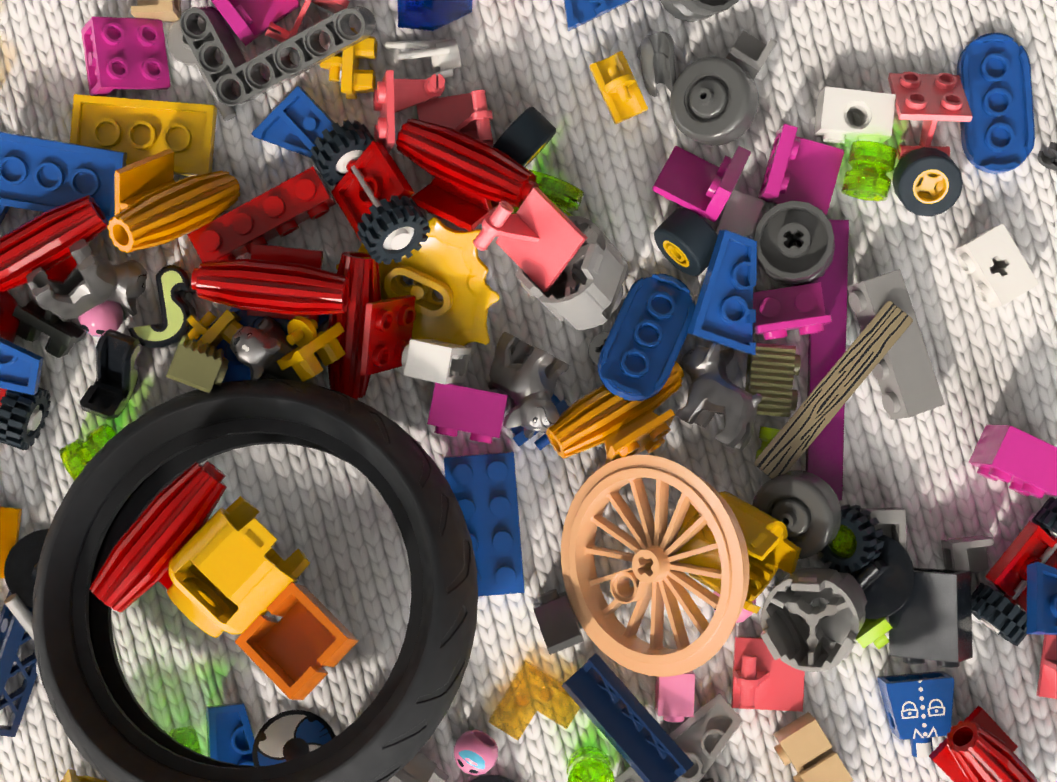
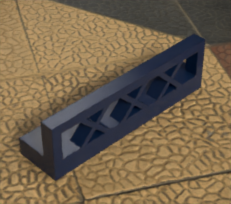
(11, 637)
(626, 723)

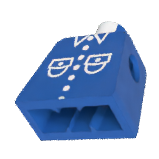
(918, 707)

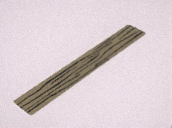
(833, 390)

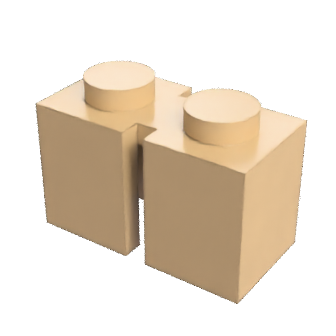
(809, 752)

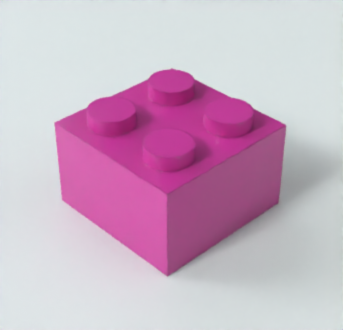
(467, 411)
(1017, 458)

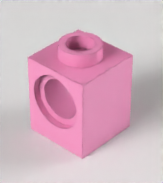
(675, 696)

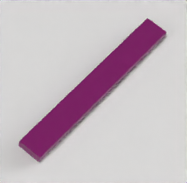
(825, 348)

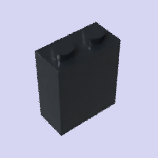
(934, 619)

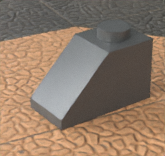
(557, 621)

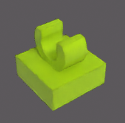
(874, 631)

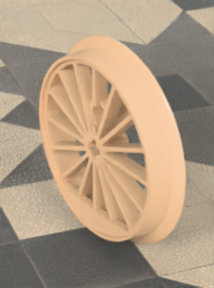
(654, 565)

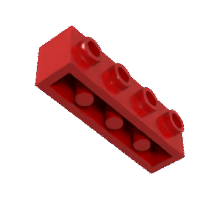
(264, 217)

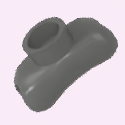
(657, 61)

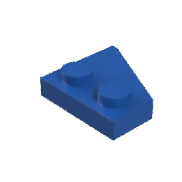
(295, 123)

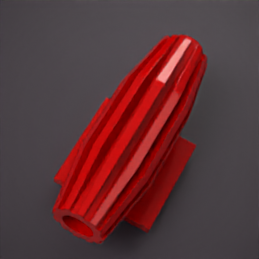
(467, 173)
(47, 240)
(274, 283)
(373, 327)
(157, 536)
(980, 752)

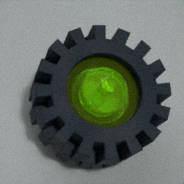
(855, 541)

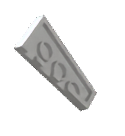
(700, 739)

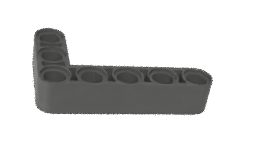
(276, 59)

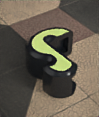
(172, 286)
(115, 375)

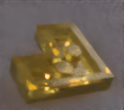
(532, 692)

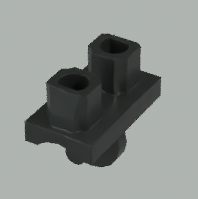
(36, 320)

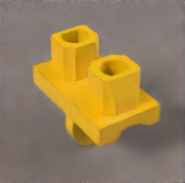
(353, 79)
(618, 87)
(222, 329)
(302, 358)

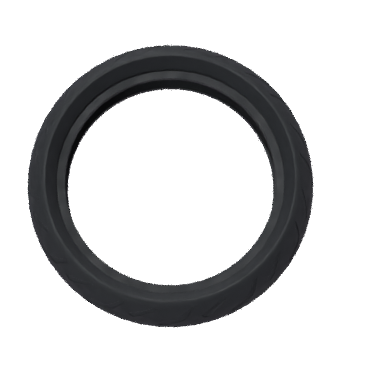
(140, 461)

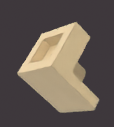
(158, 10)

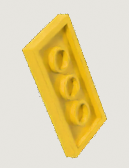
(146, 129)

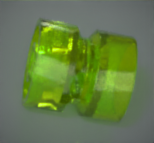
(869, 171)
(80, 451)
(589, 765)

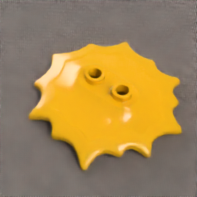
(453, 268)

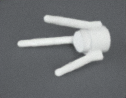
(441, 52)

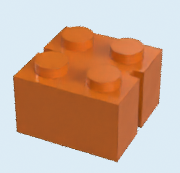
(298, 644)

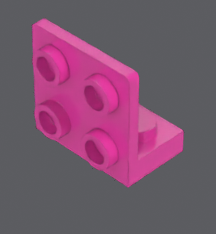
(253, 17)
(124, 54)
(800, 170)
(699, 183)
(790, 309)

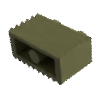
(198, 364)
(772, 376)

